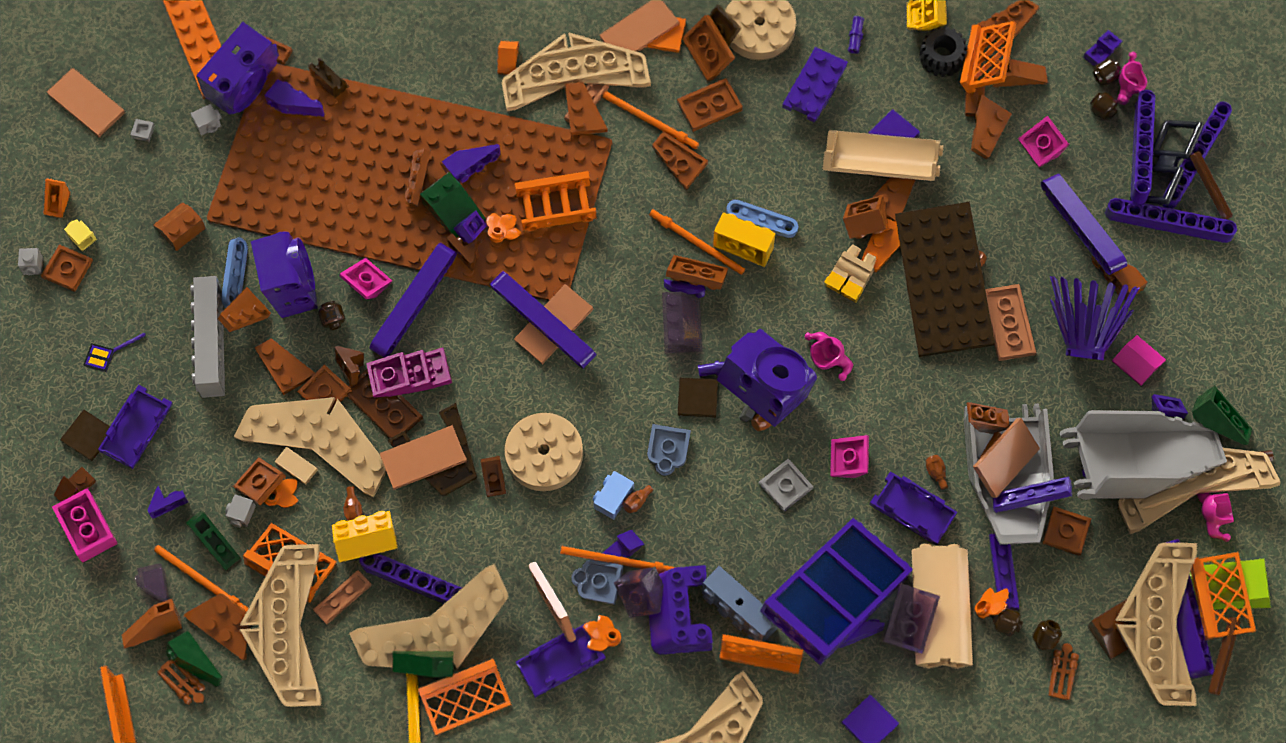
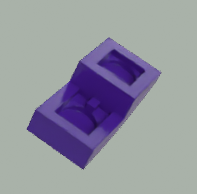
(1103, 48)

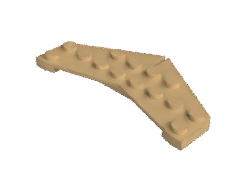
(584, 62)
(310, 426)
(1241, 472)
(279, 613)
(451, 628)
(1154, 635)
(728, 717)

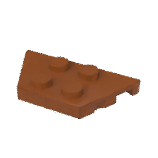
(222, 621)

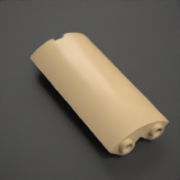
(882, 155)
(946, 574)

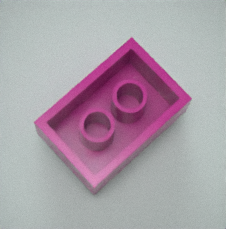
(84, 525)

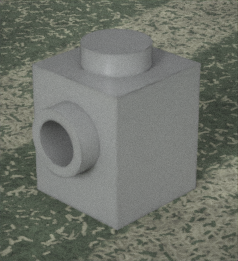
(206, 119)
(30, 261)
(240, 511)

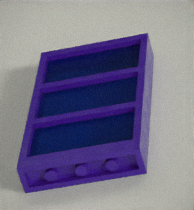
(836, 590)

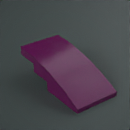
(409, 373)

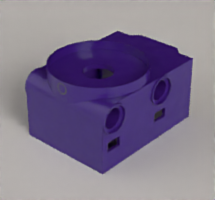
(239, 74)
(285, 265)
(752, 367)

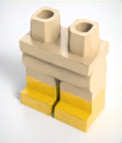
(853, 269)

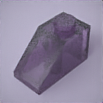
(153, 581)

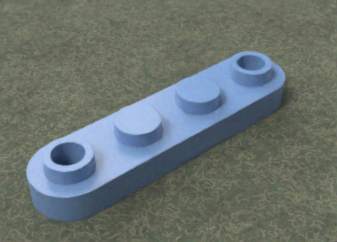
(763, 218)
(234, 270)

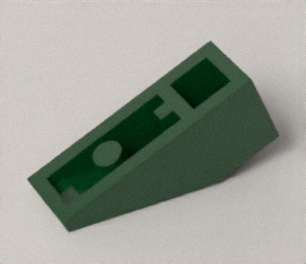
(213, 540)
(191, 658)
(424, 663)

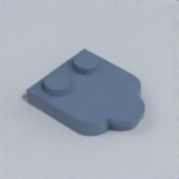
(668, 448)
(597, 580)

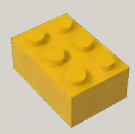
(744, 239)
(364, 536)

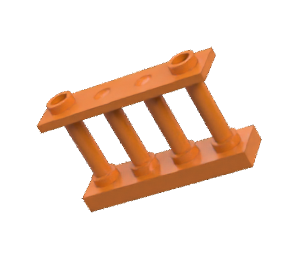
(552, 184)

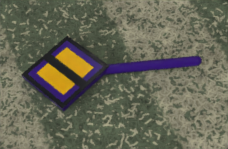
(100, 356)

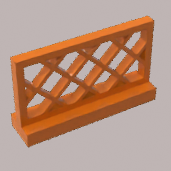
(975, 55)
(262, 565)
(1204, 599)
(761, 654)
(459, 679)
(118, 707)

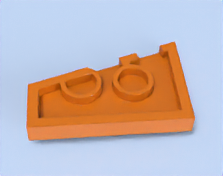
(883, 245)

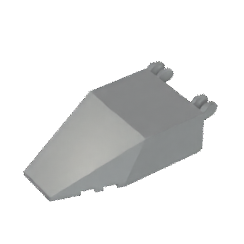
(1140, 452)
(1024, 523)

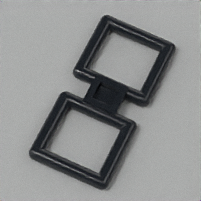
(1169, 160)

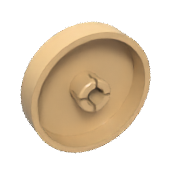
(765, 40)
(538, 470)

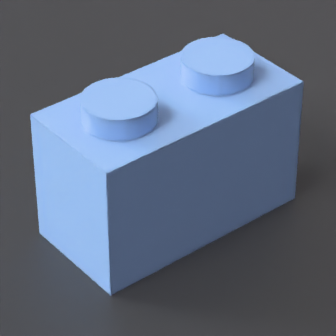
(613, 494)

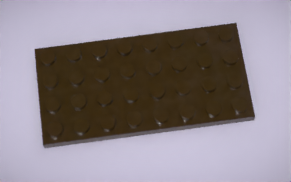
(944, 279)

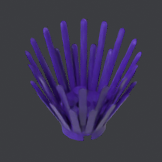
(1085, 334)

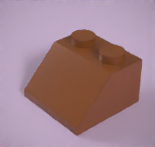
(865, 217)
(180, 226)

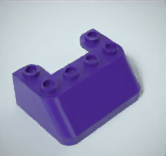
(671, 627)

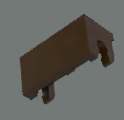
(327, 78)

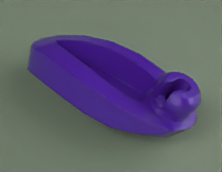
(686, 287)

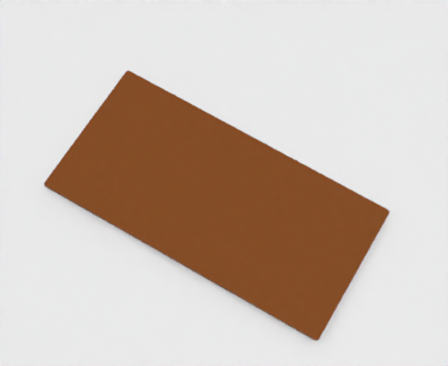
(347, 175)

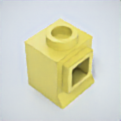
(80, 234)

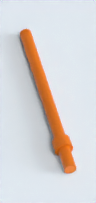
(680, 136)
(666, 222)
(614, 559)
(195, 575)

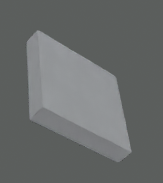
(785, 485)

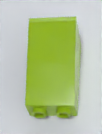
(1255, 580)

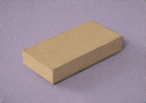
(296, 465)

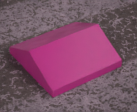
(1044, 142)
(366, 279)
(1138, 360)
(849, 456)

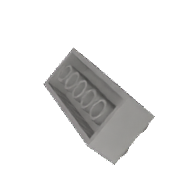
(208, 337)

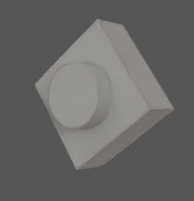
(142, 130)

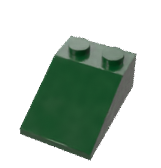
(449, 202)
(1220, 416)

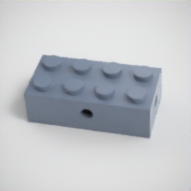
(737, 604)

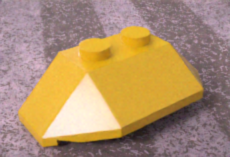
(926, 14)

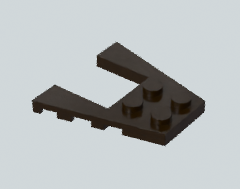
(457, 476)

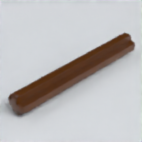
(1211, 185)
(1223, 658)

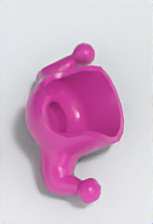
(1131, 80)
(829, 353)
(1216, 512)

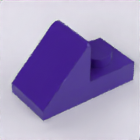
(470, 227)
(1169, 406)
(161, 505)
(625, 546)

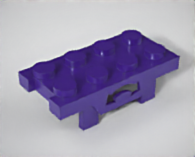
(815, 84)
(134, 427)
(914, 508)
(558, 661)

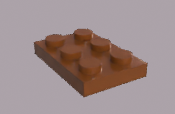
(708, 48)
(709, 104)
(696, 272)

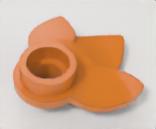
(502, 227)
(284, 494)
(992, 603)
(600, 634)

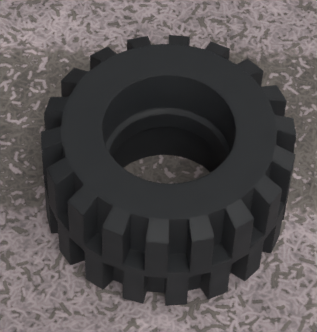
(938, 63)

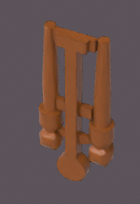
(1066, 649)
(197, 697)

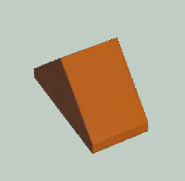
(507, 57)
(55, 198)

